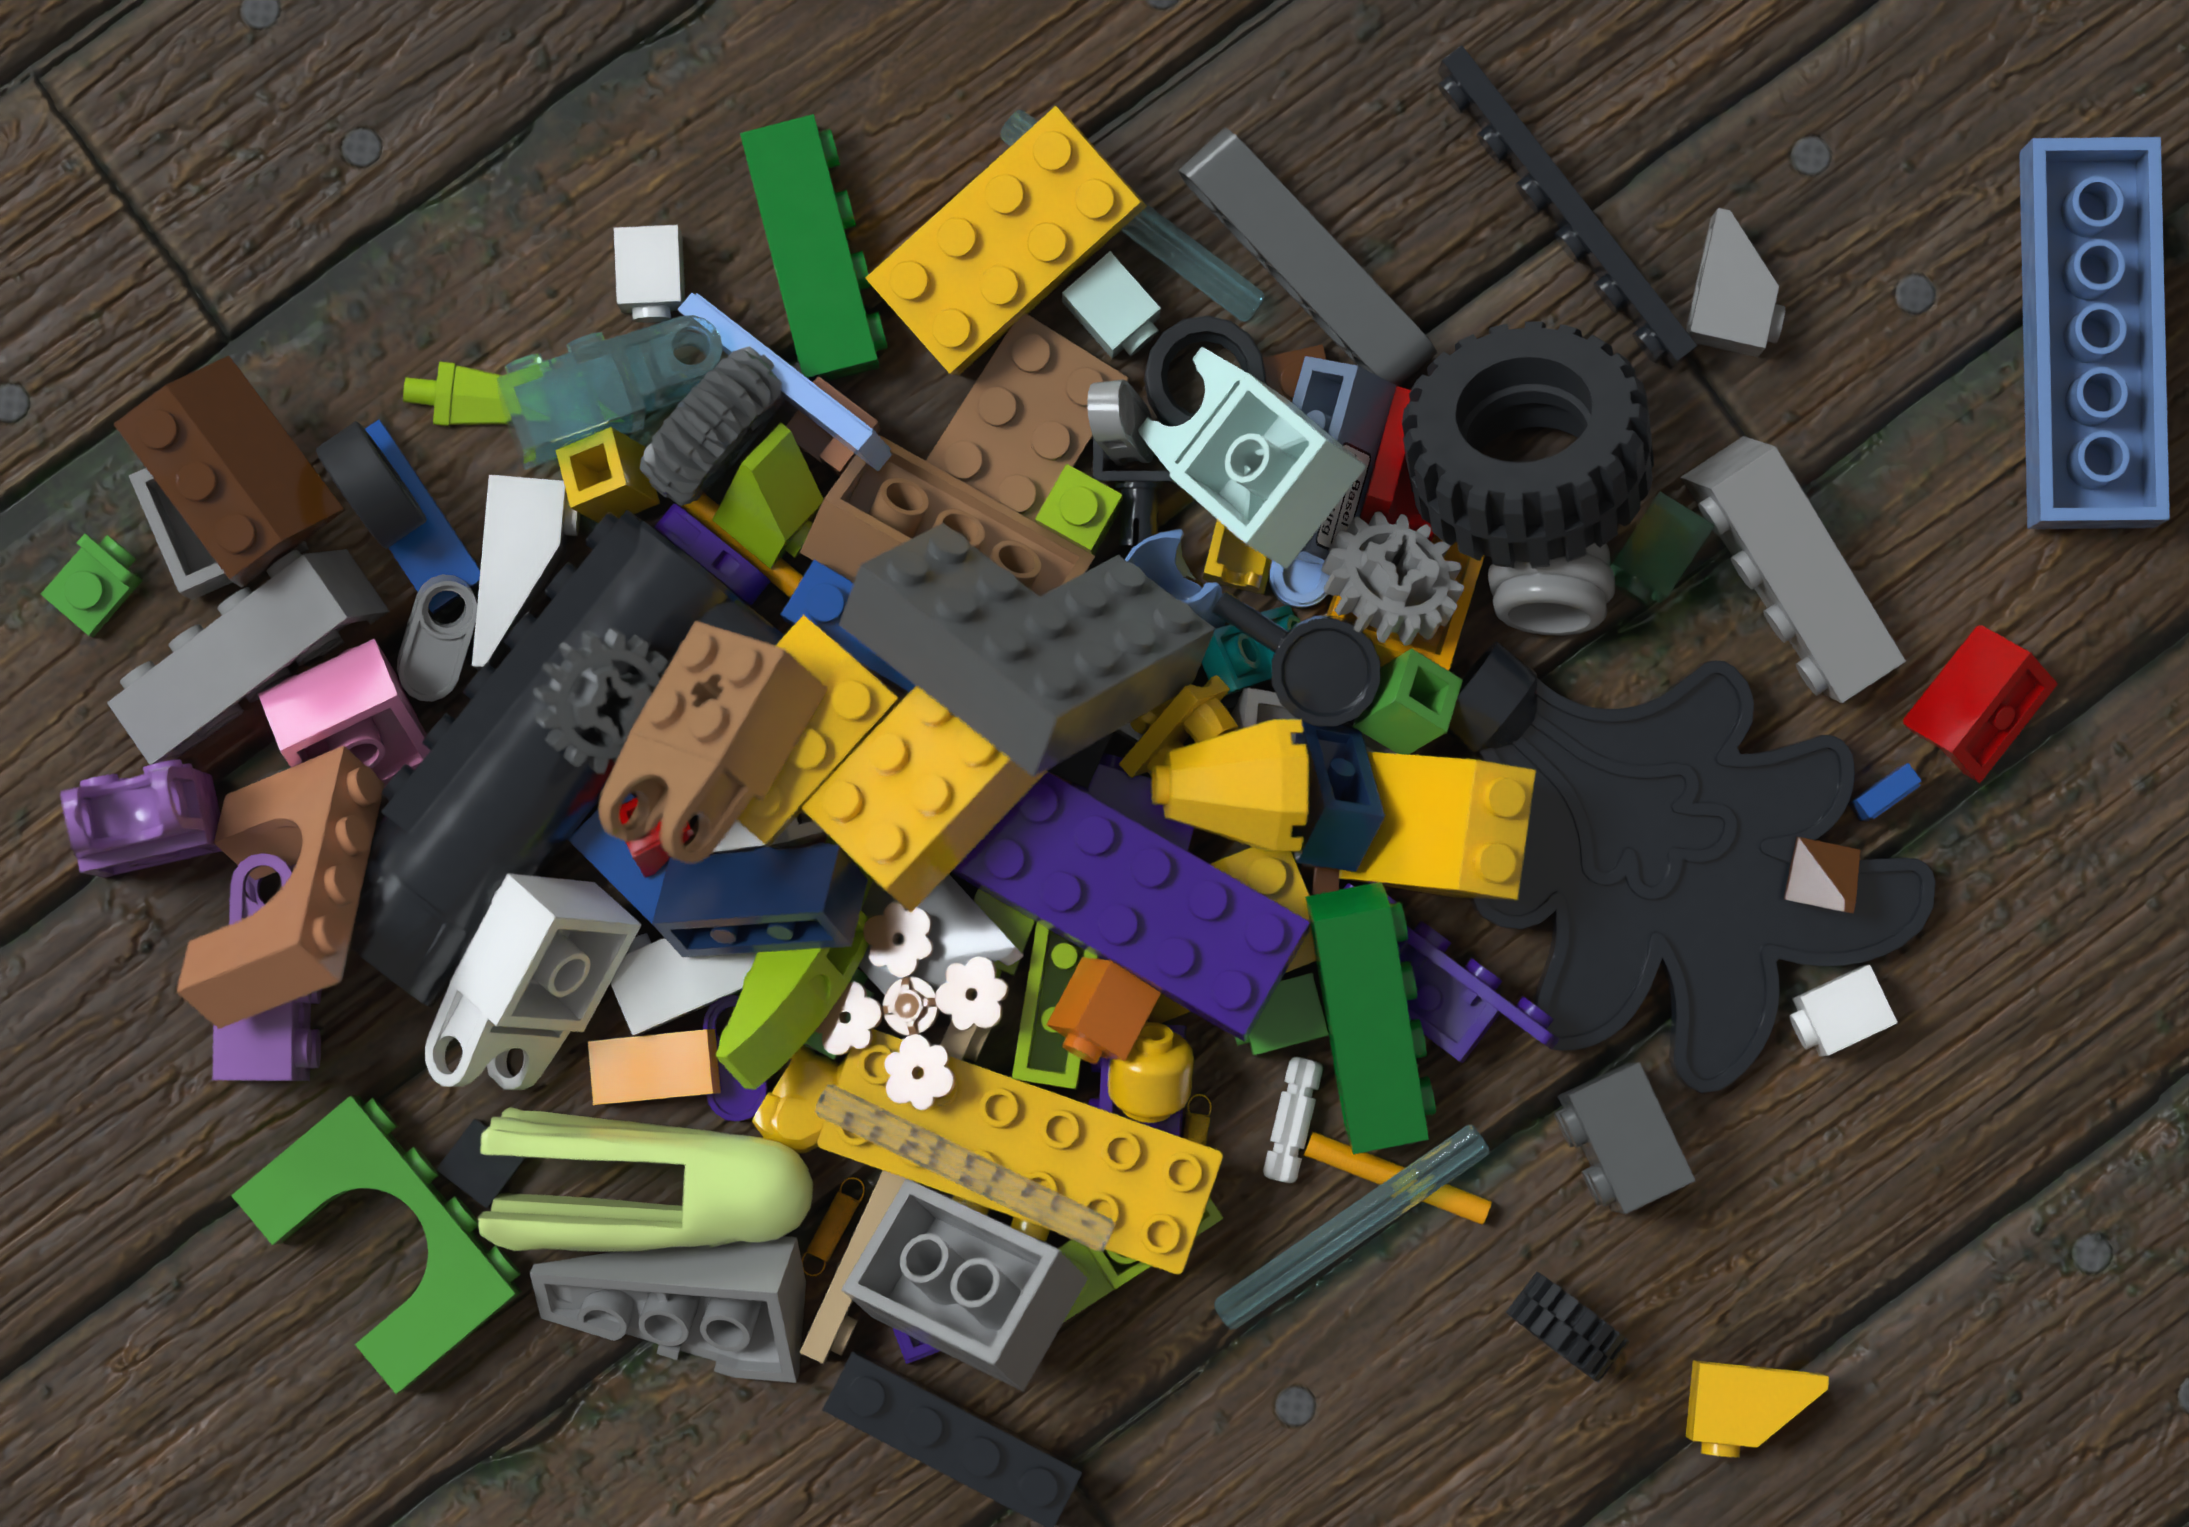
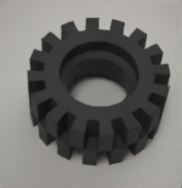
(1567, 1327)

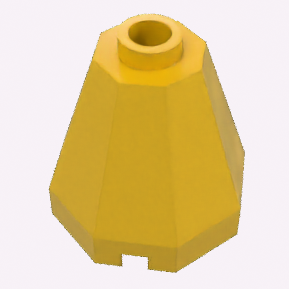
(1239, 785)

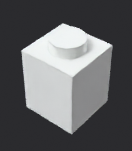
(649, 271)
(1841, 1012)

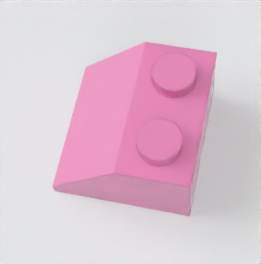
(348, 704)

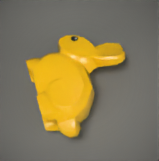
(789, 1110)

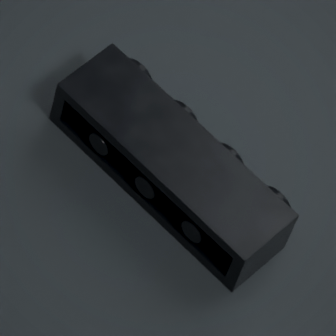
(953, 1439)

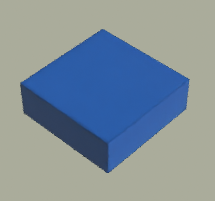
(1885, 793)

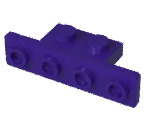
(1460, 1002)

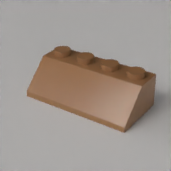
(908, 496)

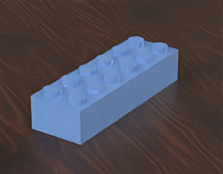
(2094, 333)

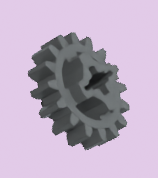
(579, 706)

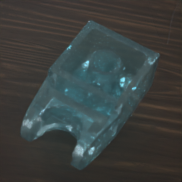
(601, 385)

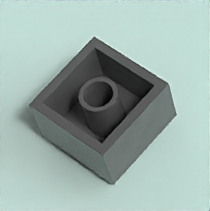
(1623, 1139)

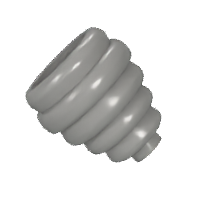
(1555, 598)

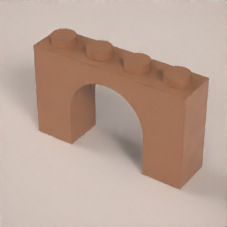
(299, 941)

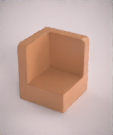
(820, 443)

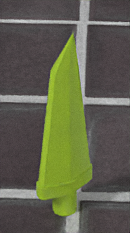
(458, 395)

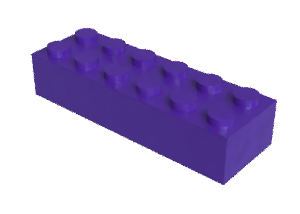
(1138, 903)

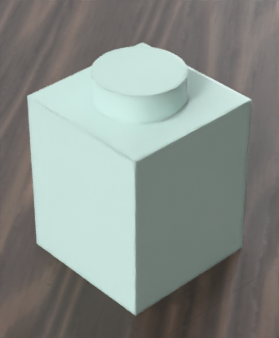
(1113, 307)

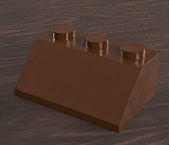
(229, 468)

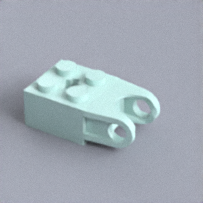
(1255, 461)

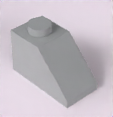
(1734, 293)

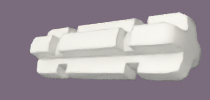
(1293, 1120)

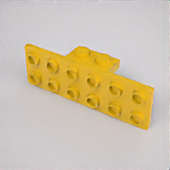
(1118, 1167)

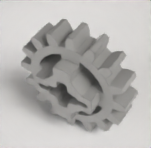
(1392, 578)

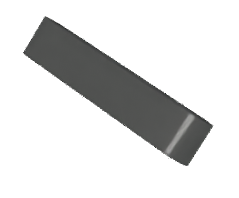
(1306, 259)

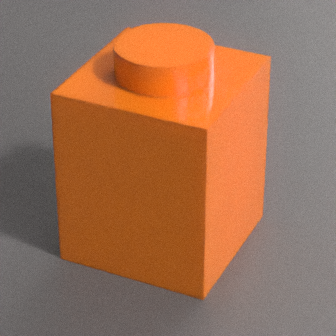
(1102, 1010)

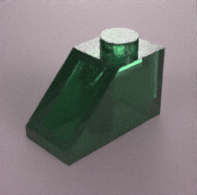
(1658, 549)

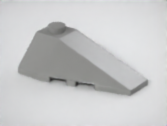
(714, 1302)

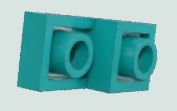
(1240, 659)

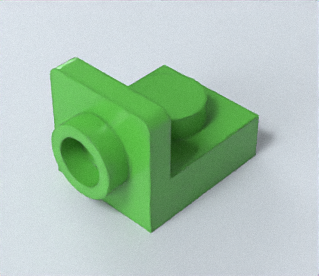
(93, 583)

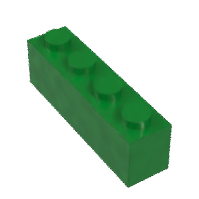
(810, 248)
(1369, 1018)

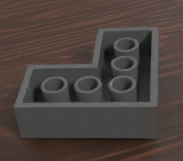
(1022, 666)

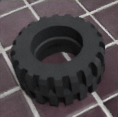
(1541, 505)

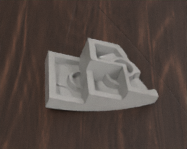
(957, 933)

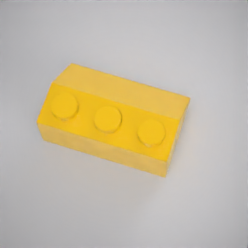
(841, 722)

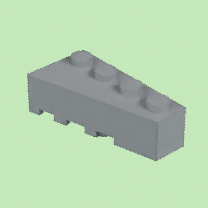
(1793, 568)
(244, 651)

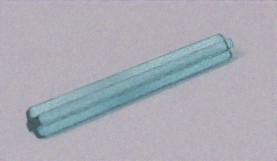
(1174, 247)
(1351, 1227)

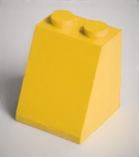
(1448, 826)

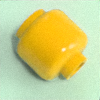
(1154, 1076)

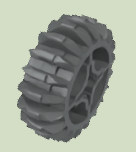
(713, 426)

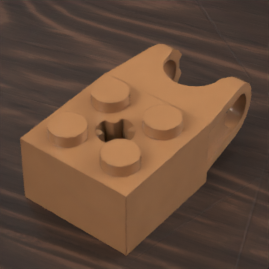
(710, 739)

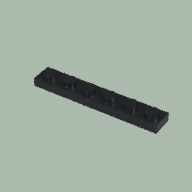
(1580, 230)

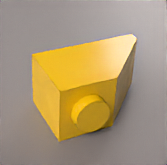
(1745, 1404)

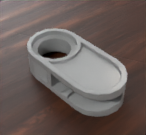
(1114, 420)
(432, 650)

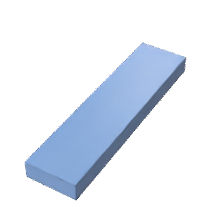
(797, 388)

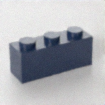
(761, 901)

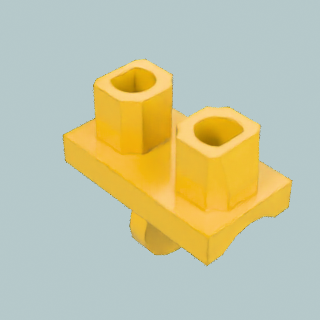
(1190, 713)

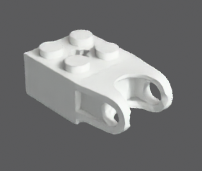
(529, 978)

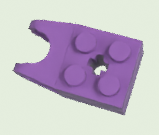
(141, 819)
(279, 1040)

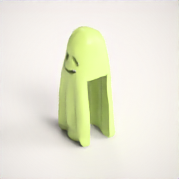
(732, 1186)

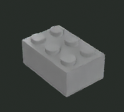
(965, 1284)

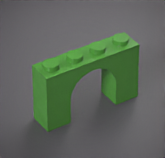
(462, 1278)

